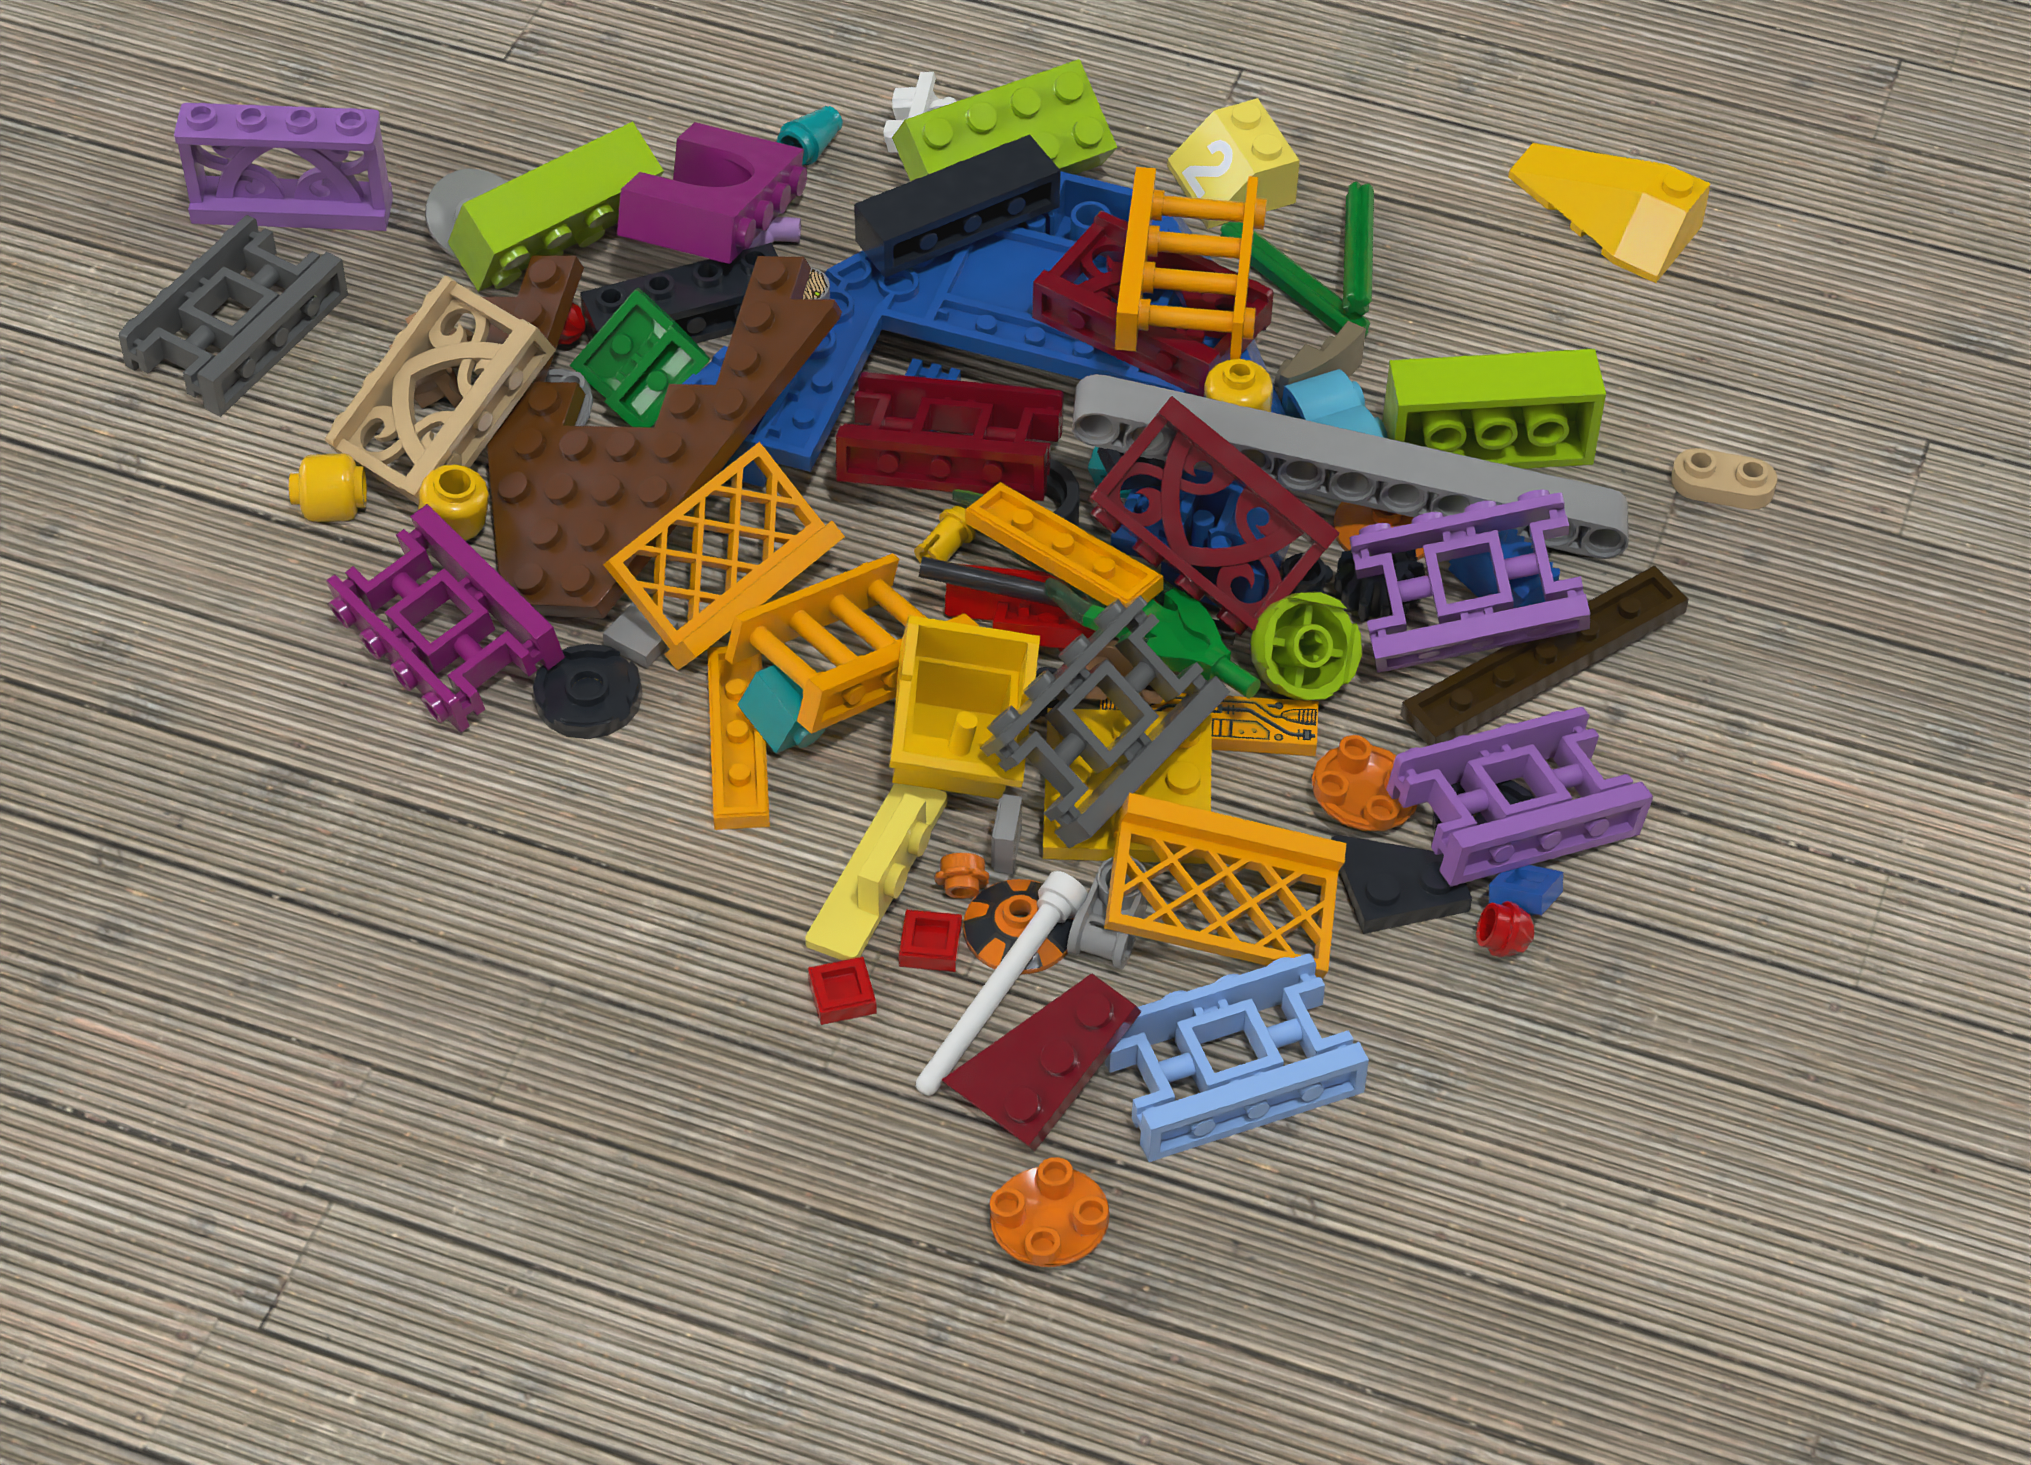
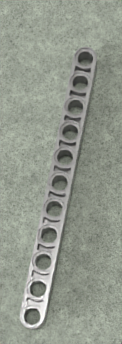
(1350, 463)

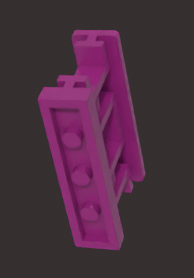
(473, 589)

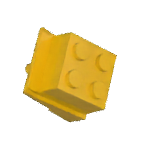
(947, 695)

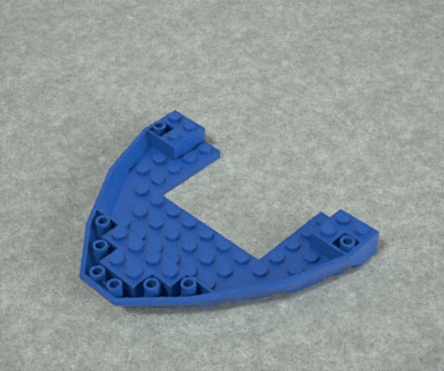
(984, 305)

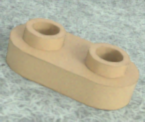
(1724, 478)

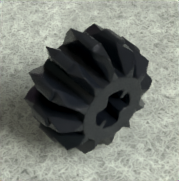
(1370, 594)

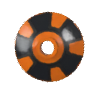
(993, 929)

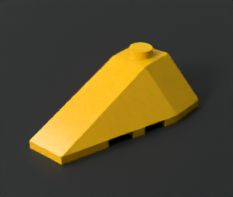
(1627, 205)

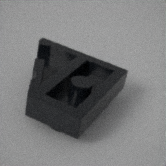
(1397, 885)

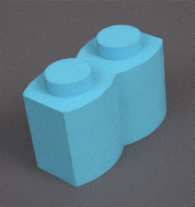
(1332, 402)

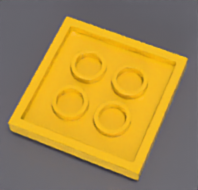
(1180, 779)

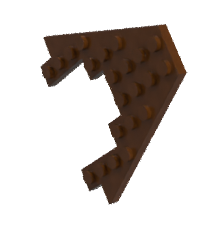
(585, 492)

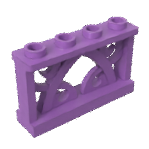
(319, 199)

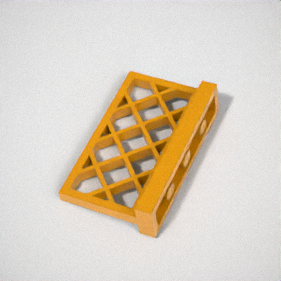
(750, 591)
(1222, 841)

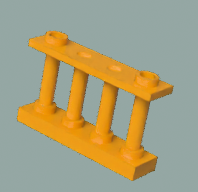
(1143, 276)
(856, 680)

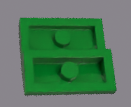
(638, 359)

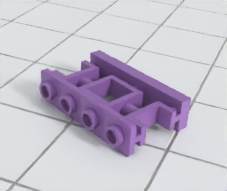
(1476, 622)
(1528, 829)

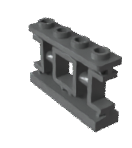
(257, 337)
(1132, 750)

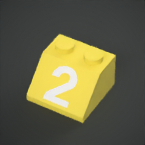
(1230, 148)

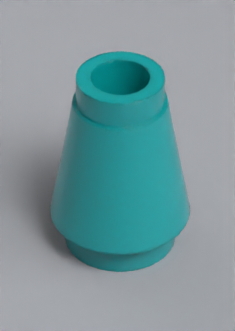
(811, 132)

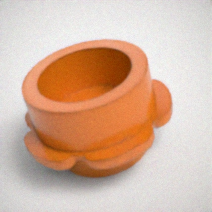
(962, 875)

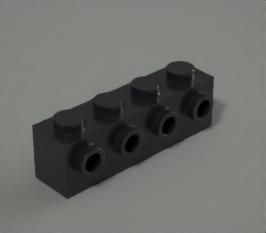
(957, 205)
(697, 296)

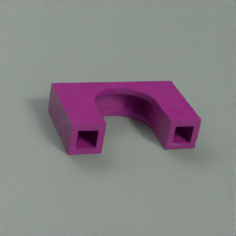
(719, 197)

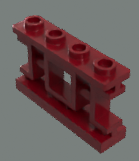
(905, 454)

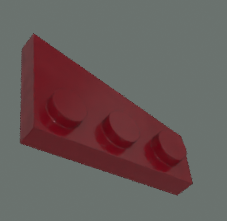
(1046, 1060)

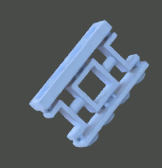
(1246, 1093)

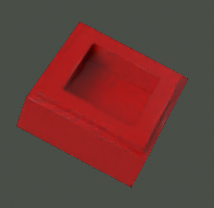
(930, 940)
(842, 990)

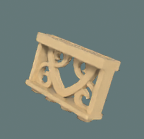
(425, 349)

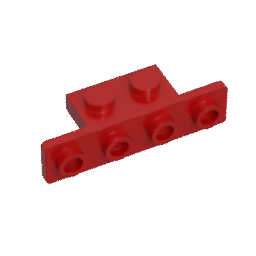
(1014, 614)

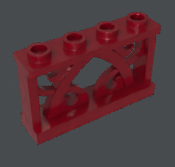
(1090, 314)
(1200, 443)

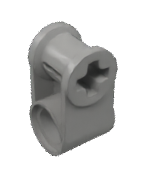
(1088, 925)

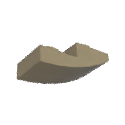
(1337, 352)

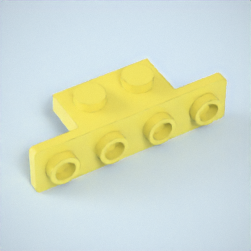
(876, 871)

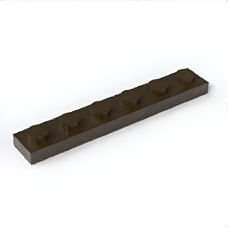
(1533, 666)

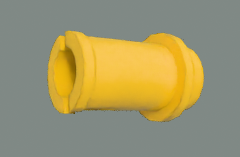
(946, 536)

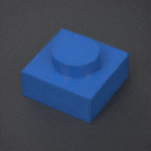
(1529, 887)

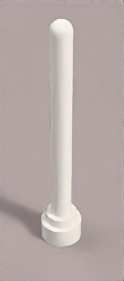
(1058, 900)

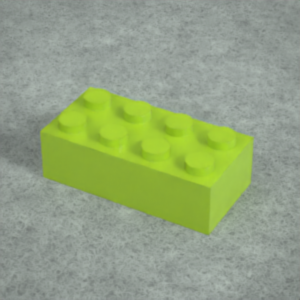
(1050, 106)
(549, 208)
(1500, 406)

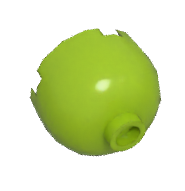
(1306, 646)

